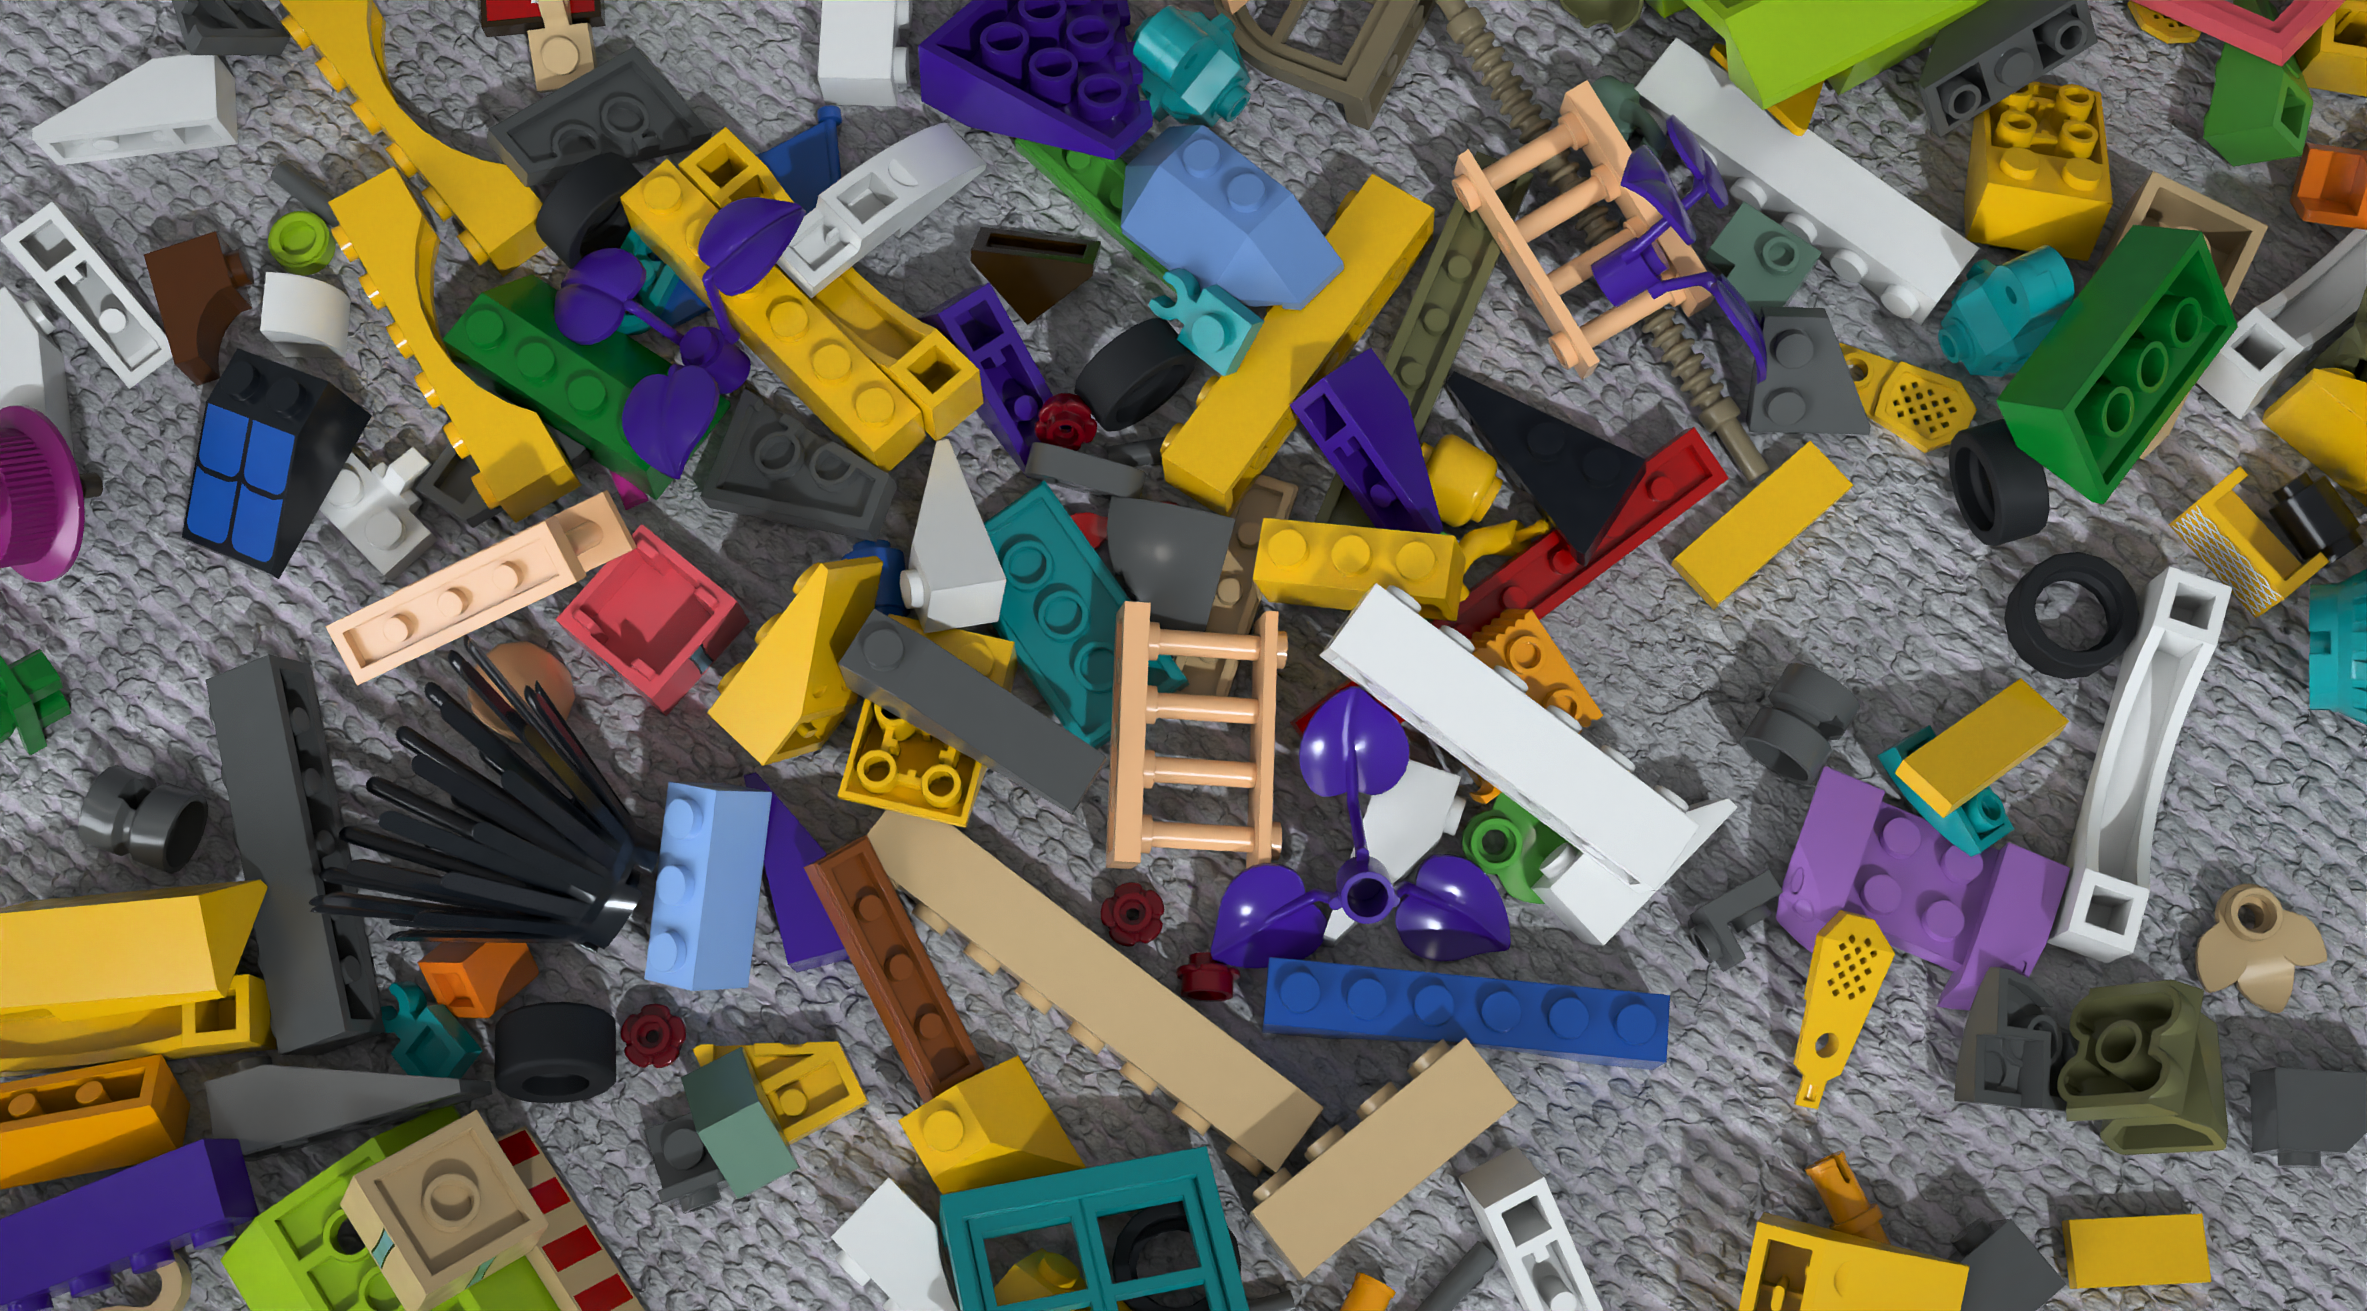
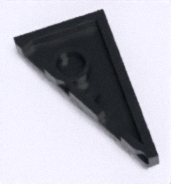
(1567, 471)

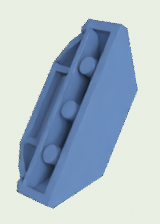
(1224, 221)

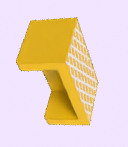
(2242, 548)

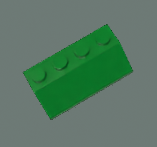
(516, 350)
(2120, 359)

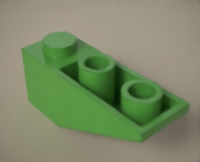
(2257, 106)

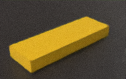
(1761, 525)
(1981, 747)

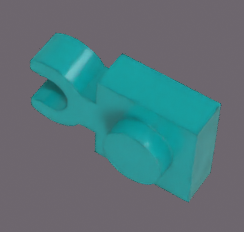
(1214, 321)
(429, 1036)

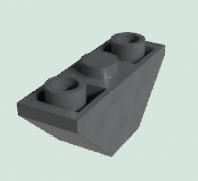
(1998, 53)

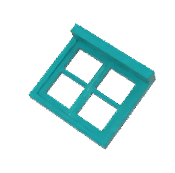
(1080, 1199)

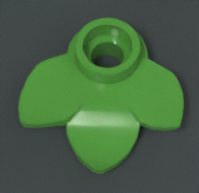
(1524, 848)

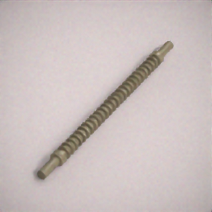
(1718, 412)

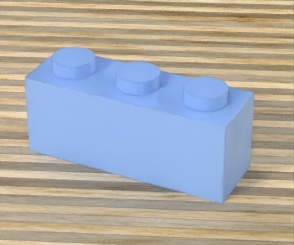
(708, 886)

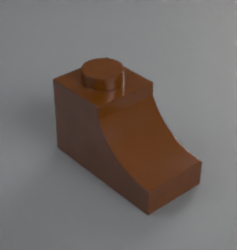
(199, 295)

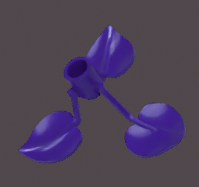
(1641, 260)
(672, 412)
(1444, 917)

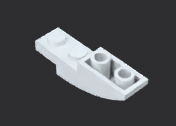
(877, 200)

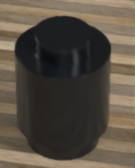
(2315, 518)

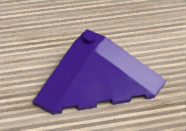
(1040, 73)

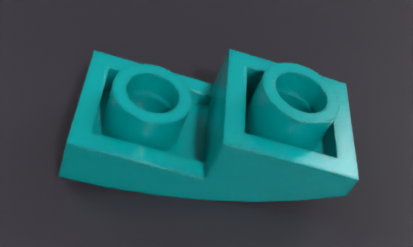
(1969, 827)

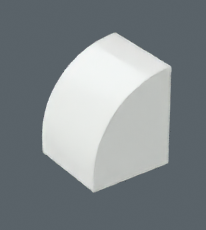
(305, 316)

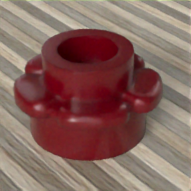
(1065, 410)
(1145, 927)
(1206, 978)
(667, 1047)

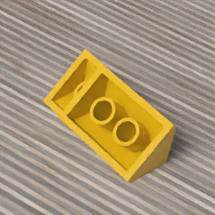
(125, 949)

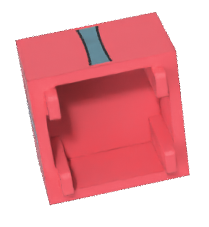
(654, 620)

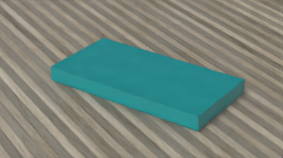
(1063, 613)

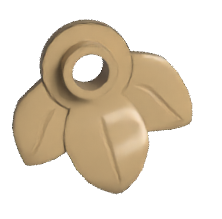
(2258, 958)

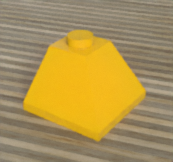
(990, 1132)

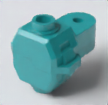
(1191, 67)
(2006, 311)

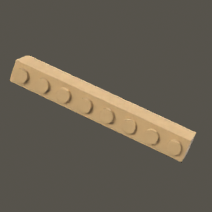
(1096, 989)

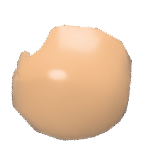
(521, 666)

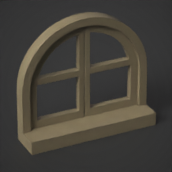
(1367, 69)

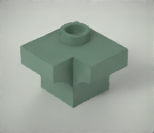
(1762, 259)

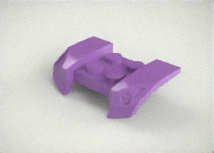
(1918, 887)

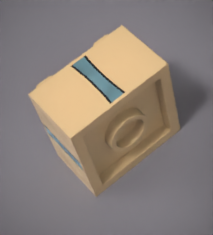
(443, 1213)

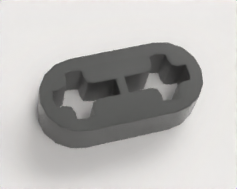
(1083, 472)

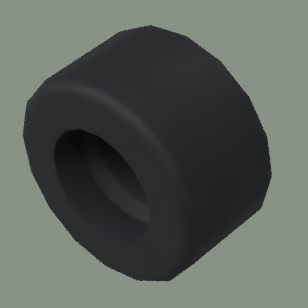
(555, 1052)

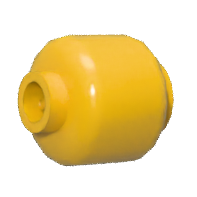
(1461, 479)

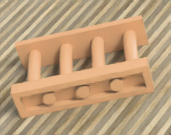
(1586, 126)
(481, 588)
(1138, 768)

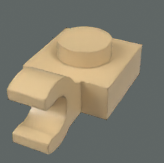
(561, 48)

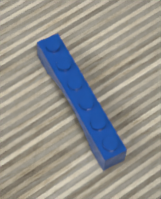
(1490, 1012)

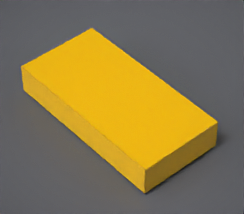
(2136, 1251)

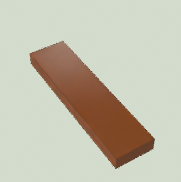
(894, 968)

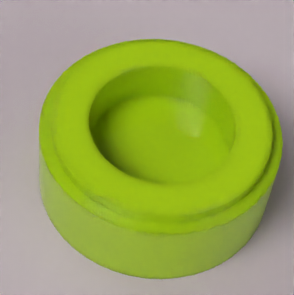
(301, 243)

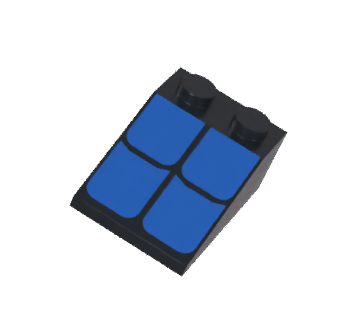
(267, 460)

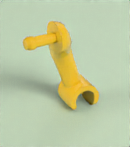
(1498, 539)

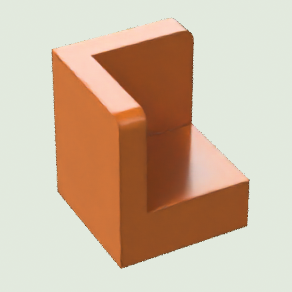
(2331, 186)
(477, 976)

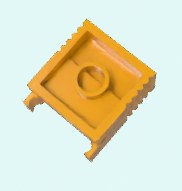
(1527, 650)

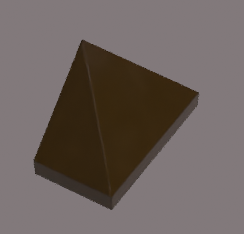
(1033, 268)

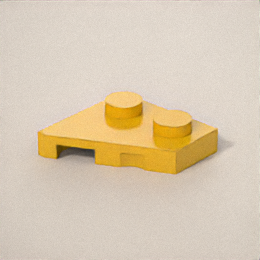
(803, 1082)

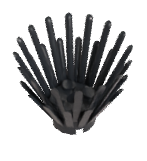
(535, 863)

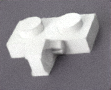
(378, 510)

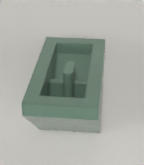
(738, 1123)

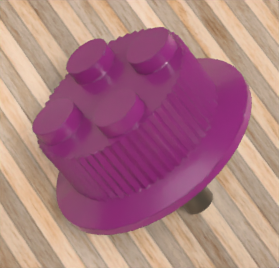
(40, 496)

